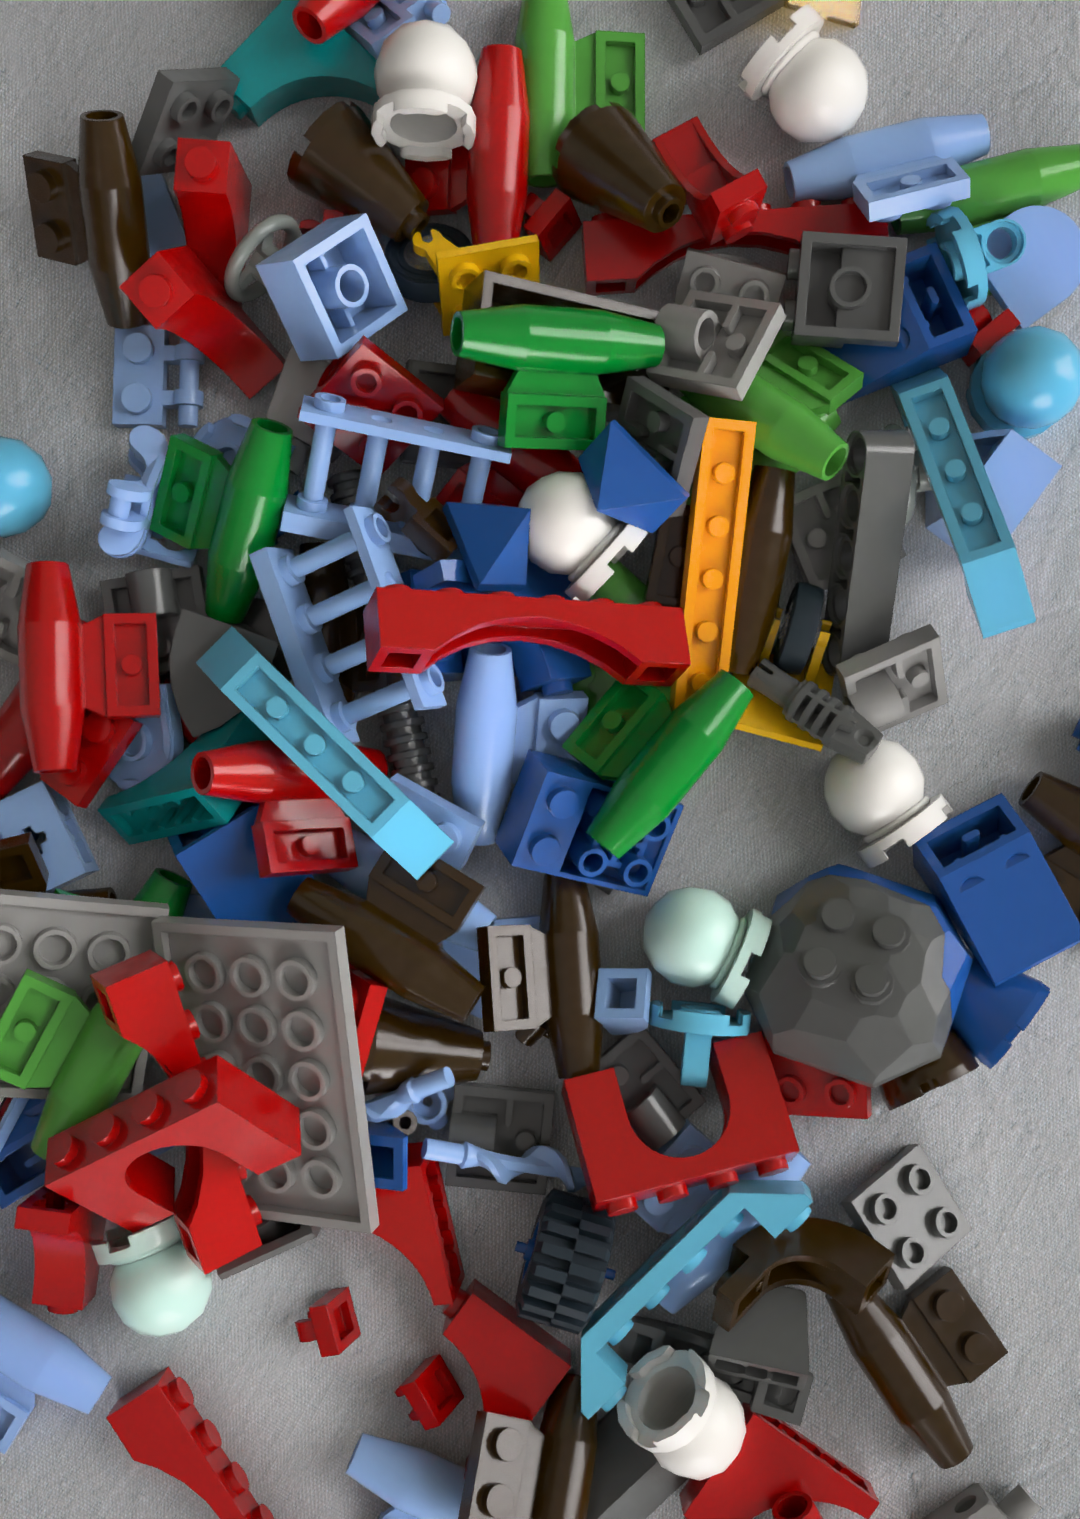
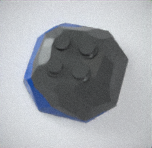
(858, 976)

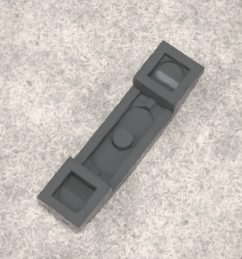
(764, 1398)

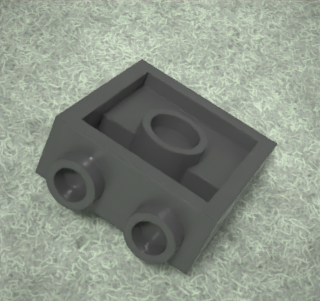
(845, 290)

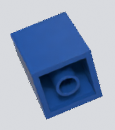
(226, 871)

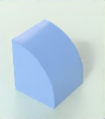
(623, 999)

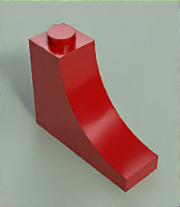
(212, 200)
(186, 299)
(422, 1227)
(63, 1253)
(509, 1355)
(769, 1465)

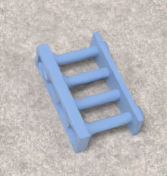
(316, 517)
(300, 622)

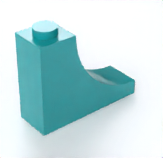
(285, 68)
(167, 800)

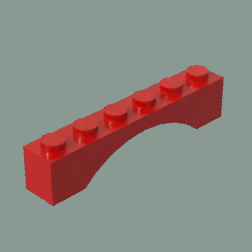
(625, 256)
(631, 642)
(211, 1205)
(168, 1433)

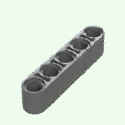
(867, 542)

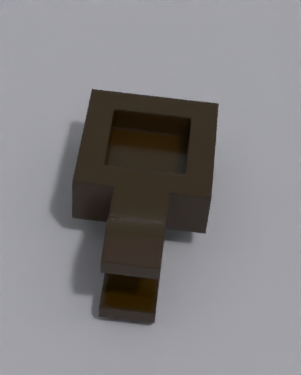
(424, 520)

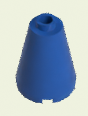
(992, 1015)

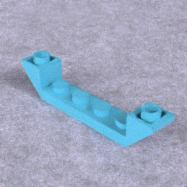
(965, 502)
(324, 753)
(771, 1202)

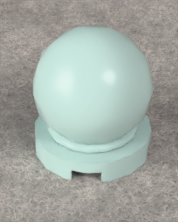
(700, 941)
(152, 1278)

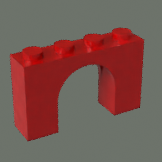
(211, 1105)
(625, 1170)

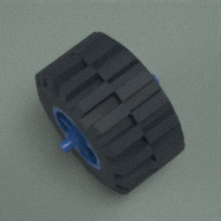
(564, 1262)

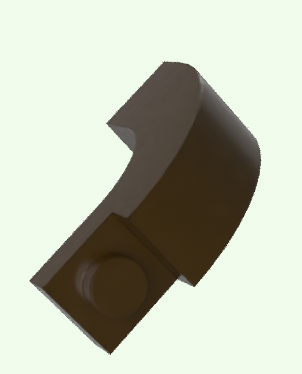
(815, 1255)

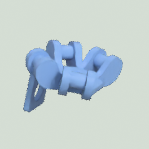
(133, 502)

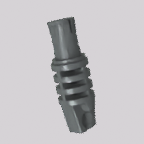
(817, 712)

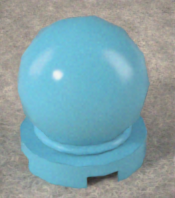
(1025, 381)
(23, 487)

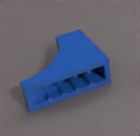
(535, 664)

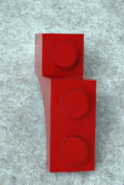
(715, 192)

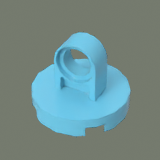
(968, 253)
(698, 1023)

